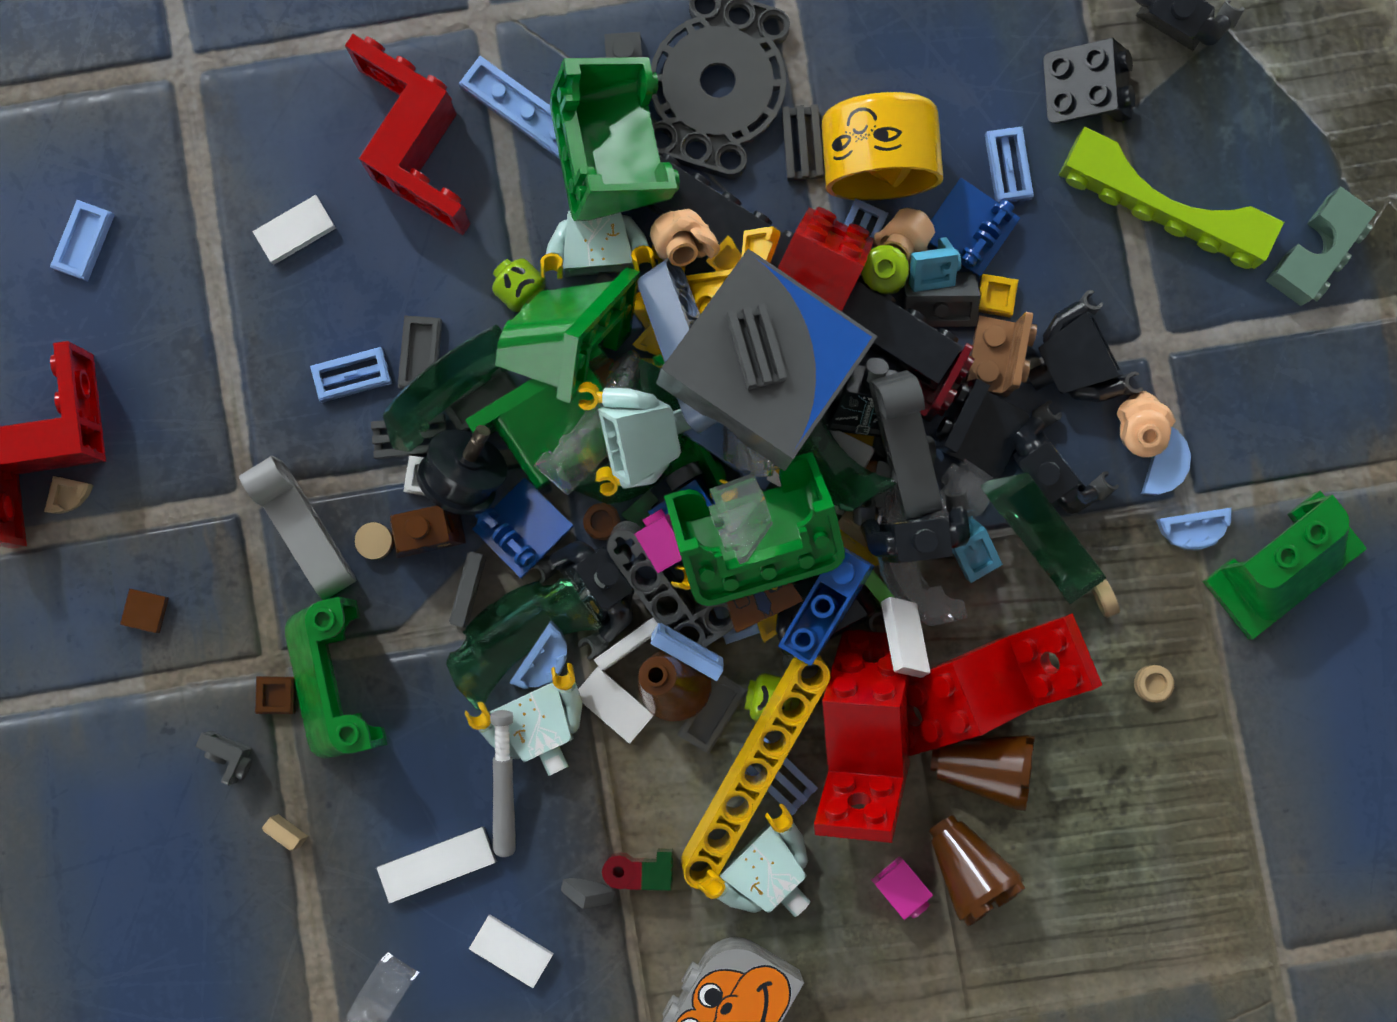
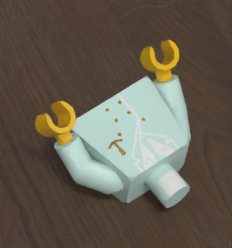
(596, 247)
(637, 434)
(540, 721)
(765, 870)

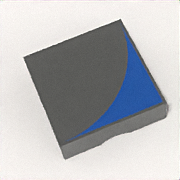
(815, 343)

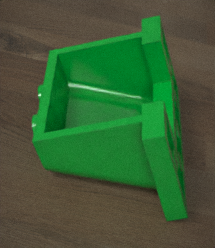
(563, 326)
(534, 420)
(1288, 567)

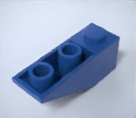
(825, 608)

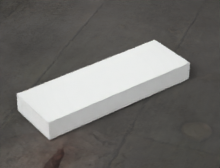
(436, 864)

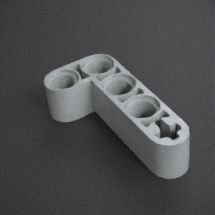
(298, 524)

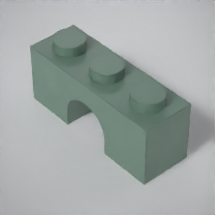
(1341, 223)

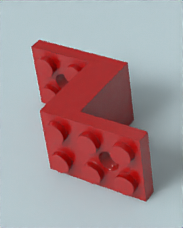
(408, 132)
(827, 255)
(51, 442)
(998, 684)
(864, 741)

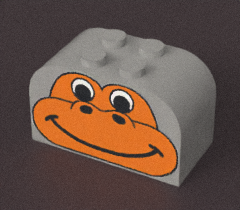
(735, 985)

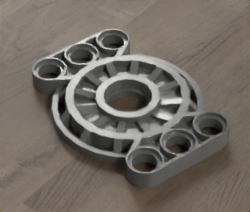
(716, 119)

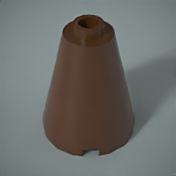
(672, 687)
(989, 768)

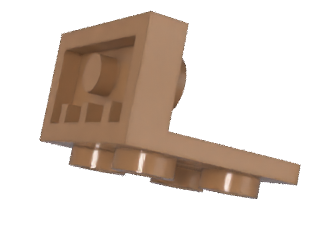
(1001, 353)

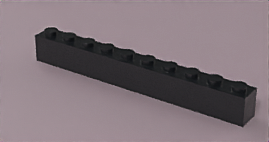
(901, 334)

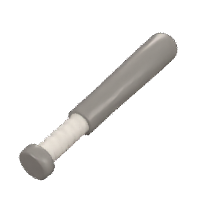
(503, 796)

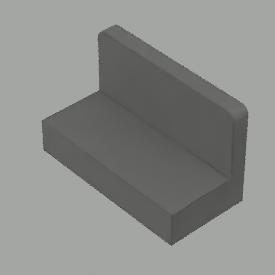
(949, 305)

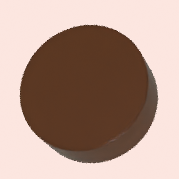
(600, 521)

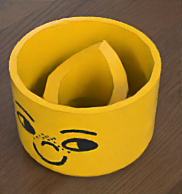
(882, 146)

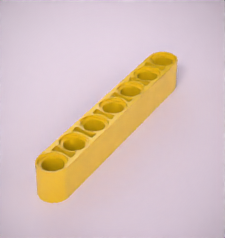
(753, 787)

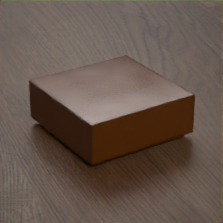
(144, 611)
(275, 695)

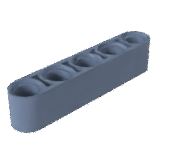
(672, 314)

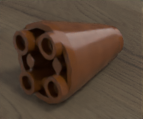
(972, 871)

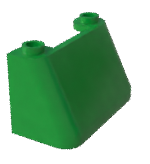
(608, 136)
(797, 546)
(307, 640)

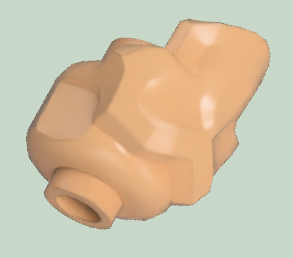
(907, 231)
(683, 237)
(1145, 424)

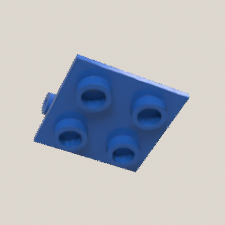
(973, 225)
(522, 527)

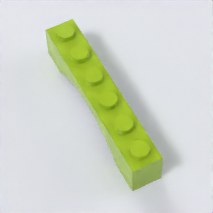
(1102, 167)

